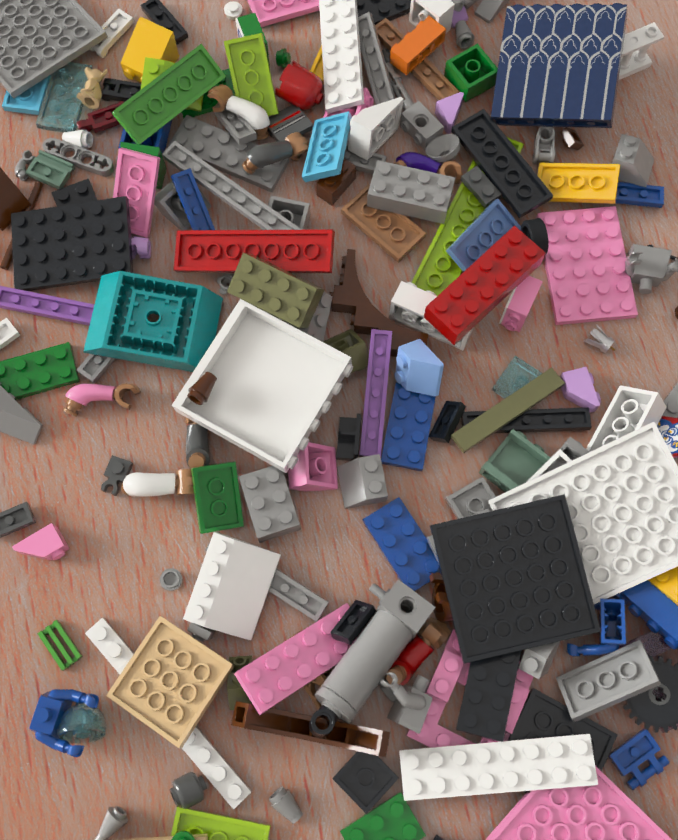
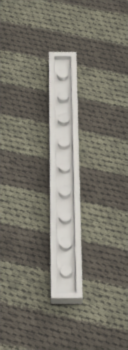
(197, 746)

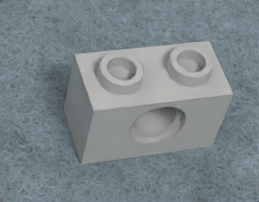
(417, 116)

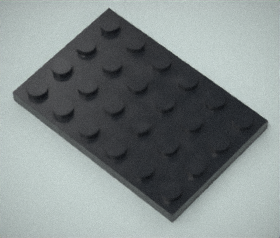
(71, 243)

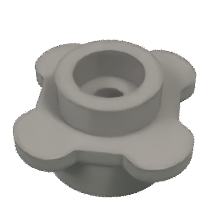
(223, 280)

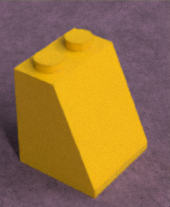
(151, 42)

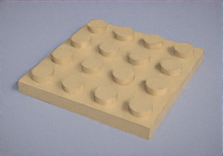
(170, 681)

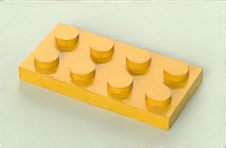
(581, 182)

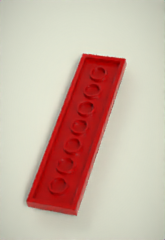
(222, 249)

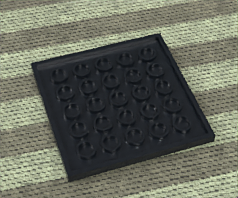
(514, 578)

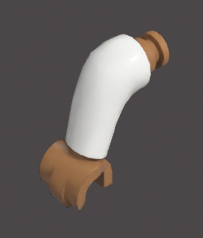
(251, 112)
(158, 484)

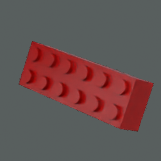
(484, 285)

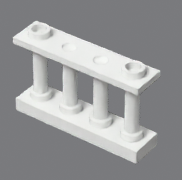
(635, 48)

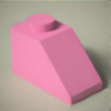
(43, 544)

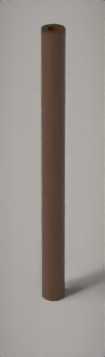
(32, 199)

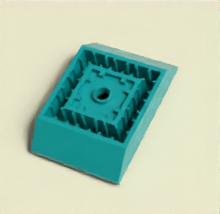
(176, 341)

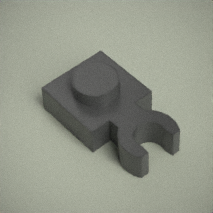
(116, 472)

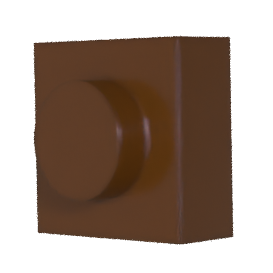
(571, 139)

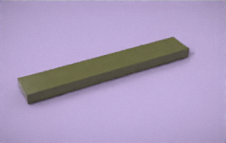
(507, 410)

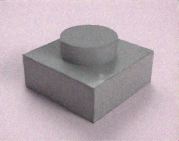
(201, 633)

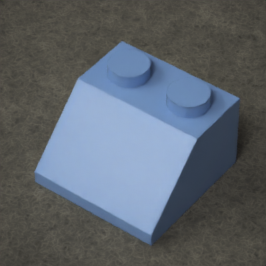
(418, 368)

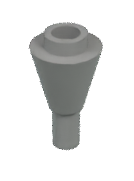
(113, 821)

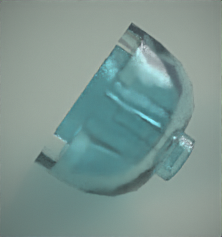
(81, 723)

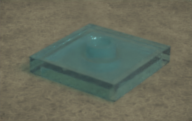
(515, 377)

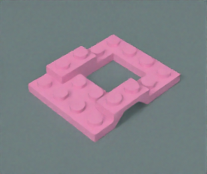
(448, 672)

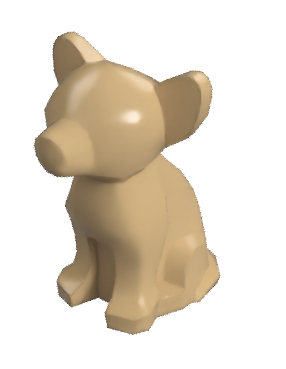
(92, 93)

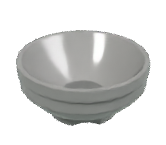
(443, 148)

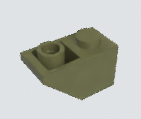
(234, 688)

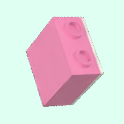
(520, 304)

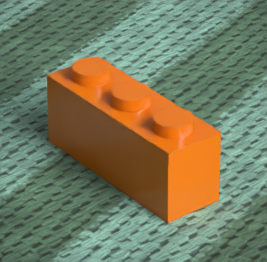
(417, 45)

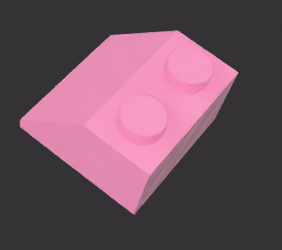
(314, 469)

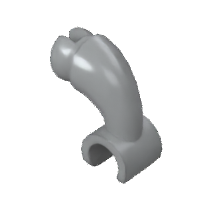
(20, 169)

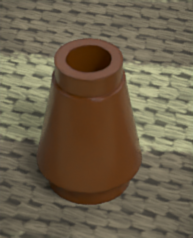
(201, 390)

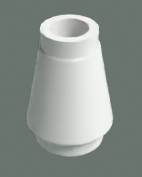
(79, 138)

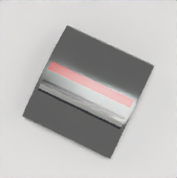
(287, 122)

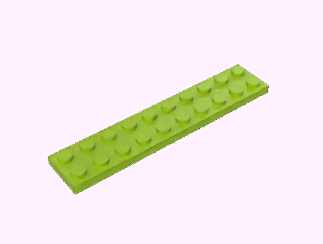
(437, 267)

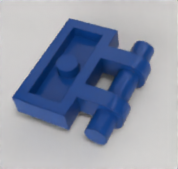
(635, 752)

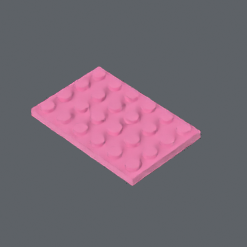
(587, 266)

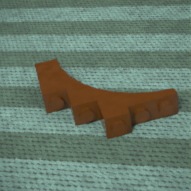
(351, 299)
(297, 726)

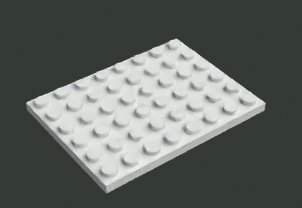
(619, 507)

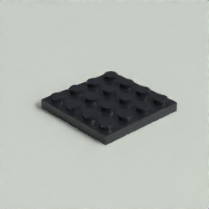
(549, 718)

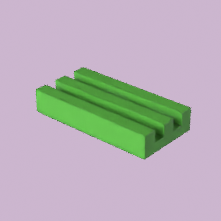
(49, 629)

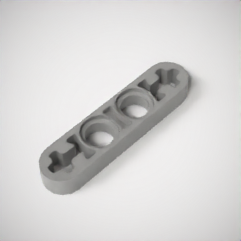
(80, 154)

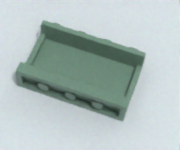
(514, 462)

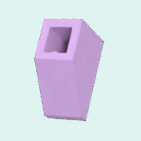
(580, 388)

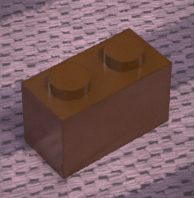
(333, 187)

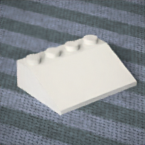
(232, 586)

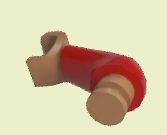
(418, 649)

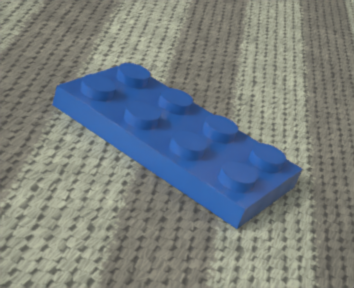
(408, 429)
(402, 544)

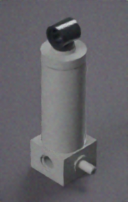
(370, 655)

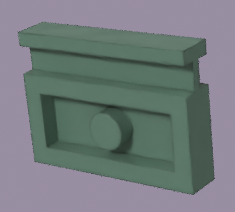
(50, 170)

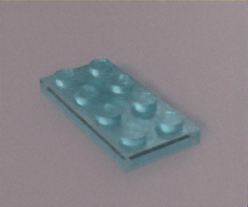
(60, 104)

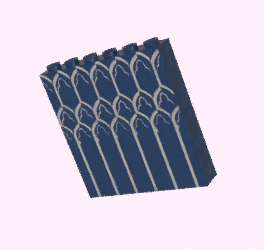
(559, 65)

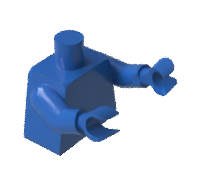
(611, 626)
(48, 714)

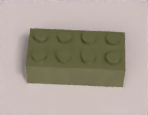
(275, 290)

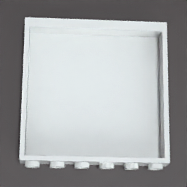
(267, 385)

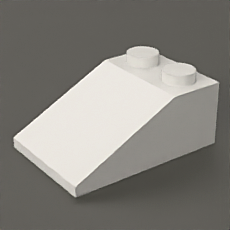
(374, 127)

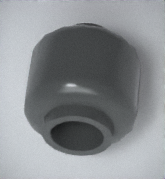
(188, 790)

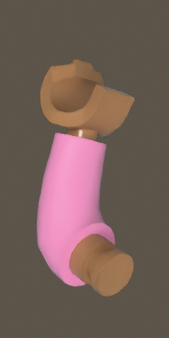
(85, 393)

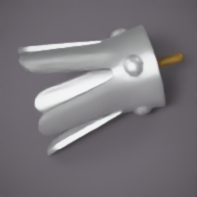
(605, 341)

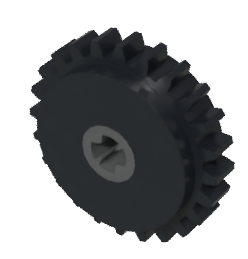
(661, 711)

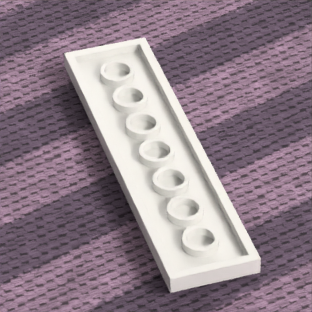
(341, 54)
(498, 767)

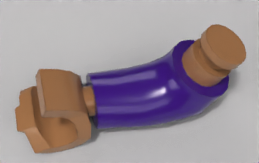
(422, 162)

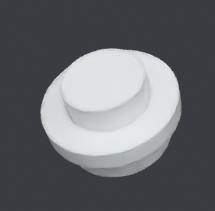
(233, 10)

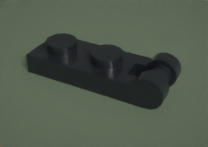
(122, 92)

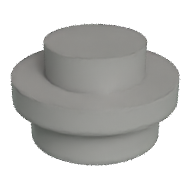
(171, 579)

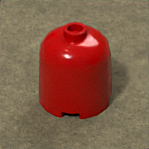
(300, 87)

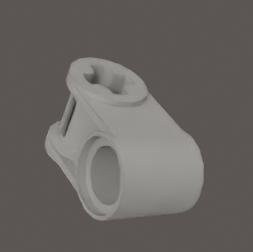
(544, 148)

